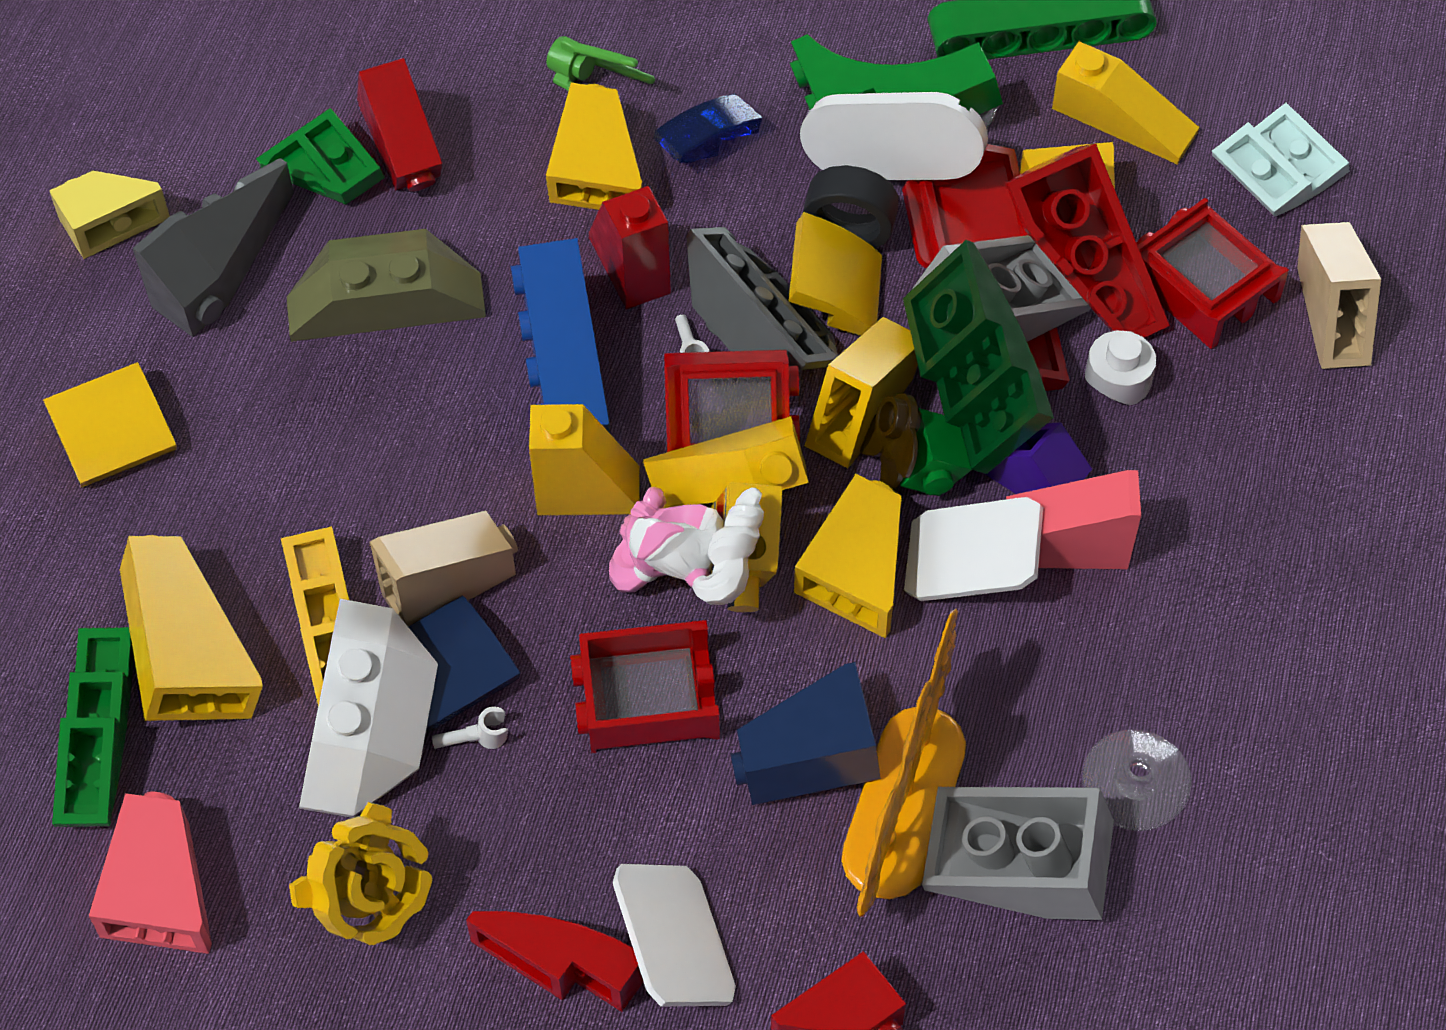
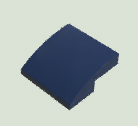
(468, 660)

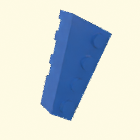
(559, 326)

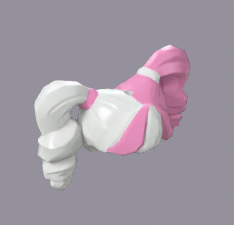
(687, 544)

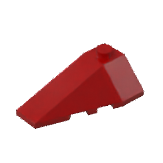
(1084, 232)

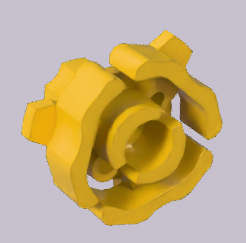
(359, 877)

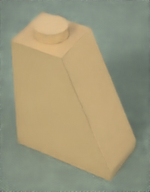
(1339, 293)
(441, 562)

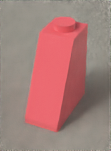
(1089, 521)
(151, 879)

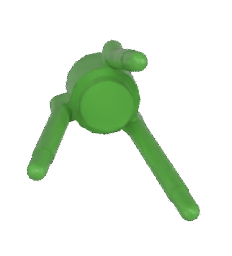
(577, 60)

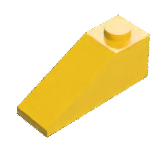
(1121, 103)
(751, 456)

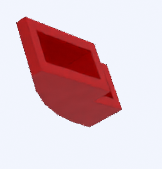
(559, 954)

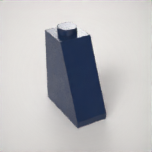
(809, 741)

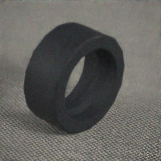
(855, 187)

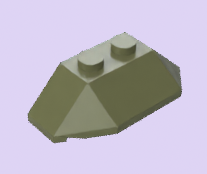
(383, 286)

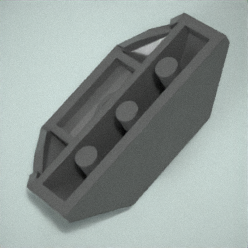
(749, 302)

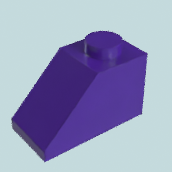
(1042, 462)

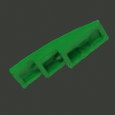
(93, 728)

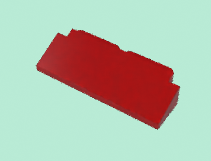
(975, 211)

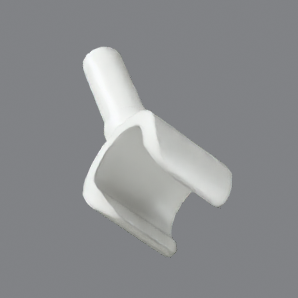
(688, 343)
(486, 737)

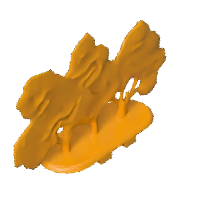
(894, 814)

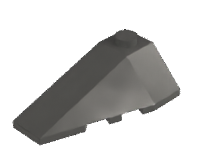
(201, 258)

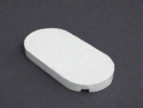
(895, 135)

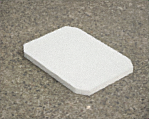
(974, 549)
(673, 935)

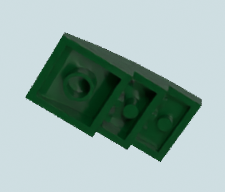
(977, 357)

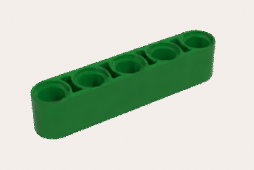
(1037, 26)

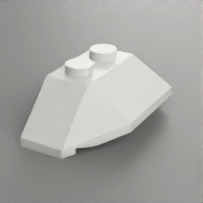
(368, 711)

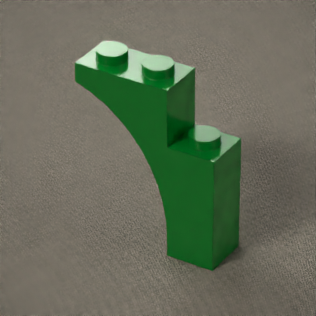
(960, 74)

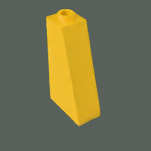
(181, 638)

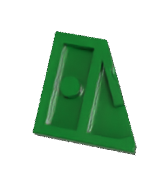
(326, 159)

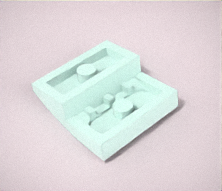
(1281, 160)

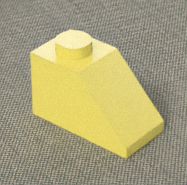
(107, 209)

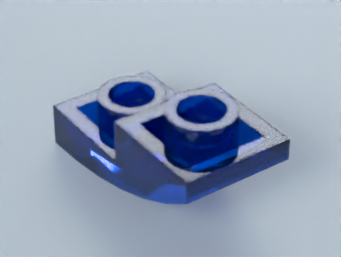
(700, 129)

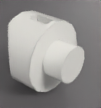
(1121, 366)

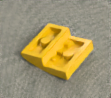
(835, 274)
(110, 424)

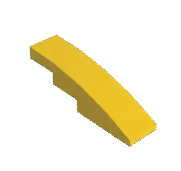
(316, 589)

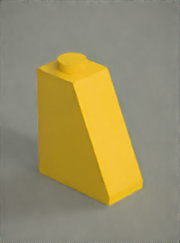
(591, 150)
(854, 386)
(579, 464)
(855, 557)

